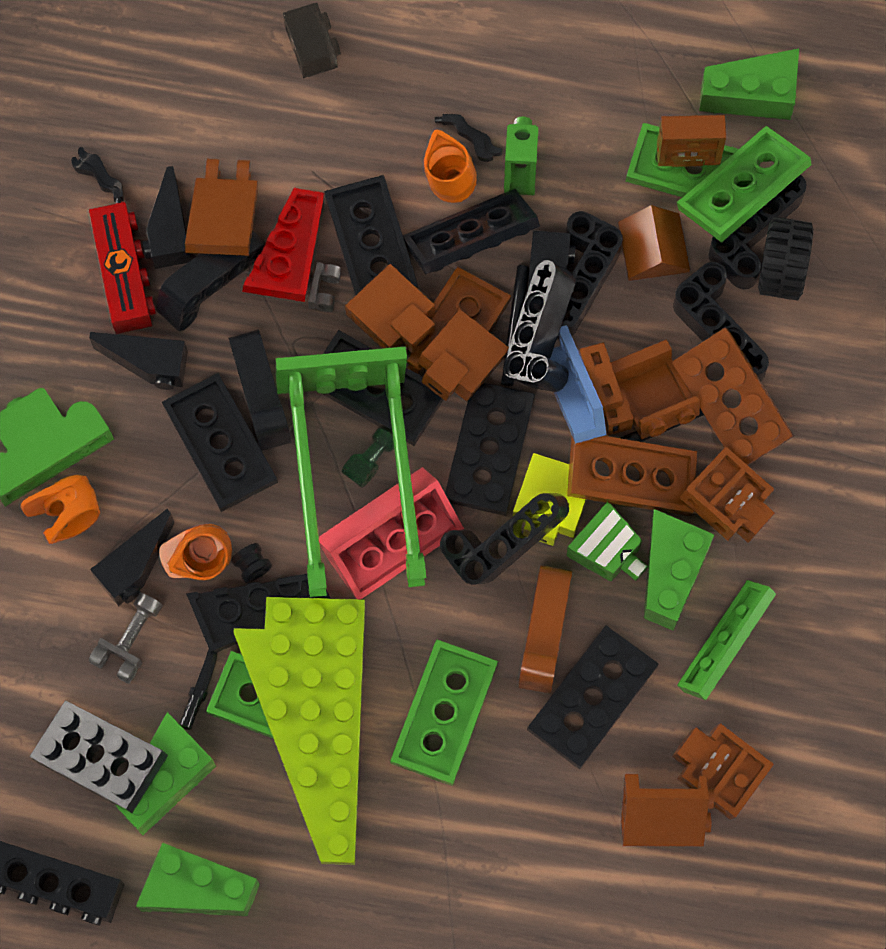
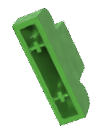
(44, 442)

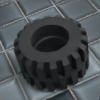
(786, 258)

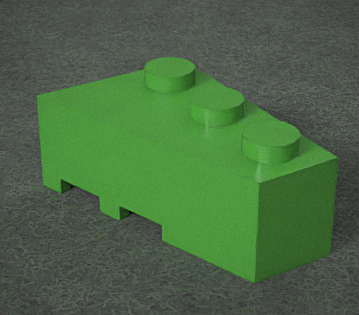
(752, 86)
(673, 566)
(179, 774)
(195, 885)

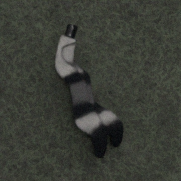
(480, 140)
(92, 165)

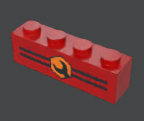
(121, 268)

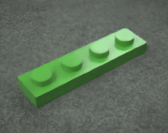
(726, 640)

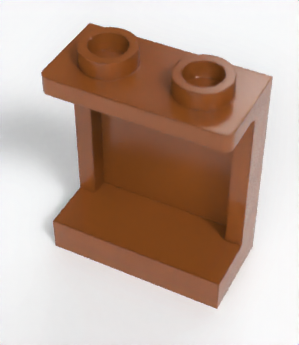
(655, 390)
(665, 815)

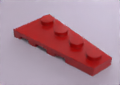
(287, 257)

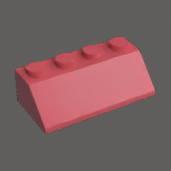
(371, 542)

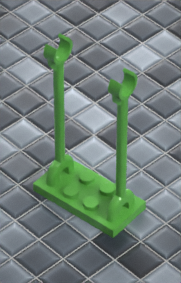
(356, 372)

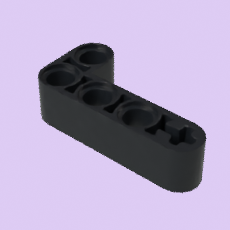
(741, 243)
(594, 255)
(198, 280)
(708, 308)
(538, 330)
(260, 390)
(509, 533)

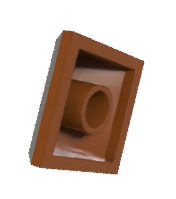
(653, 244)

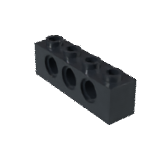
(104, 888)

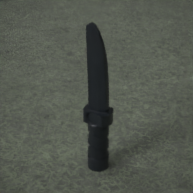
(198, 693)

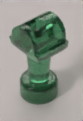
(363, 467)

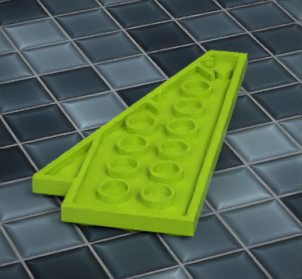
(311, 694)

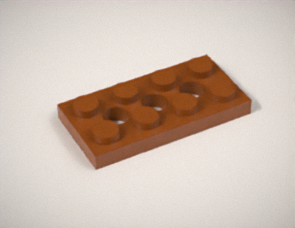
(737, 376)
(617, 487)

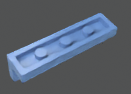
(578, 397)

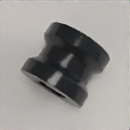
(251, 562)

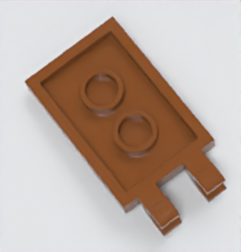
(222, 212)
(471, 295)

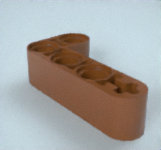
(545, 629)

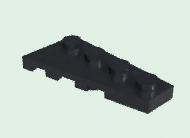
(241, 607)

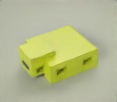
(549, 476)

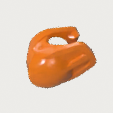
(449, 168)
(71, 500)
(197, 553)

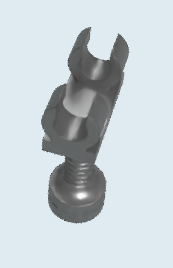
(327, 273)
(146, 607)

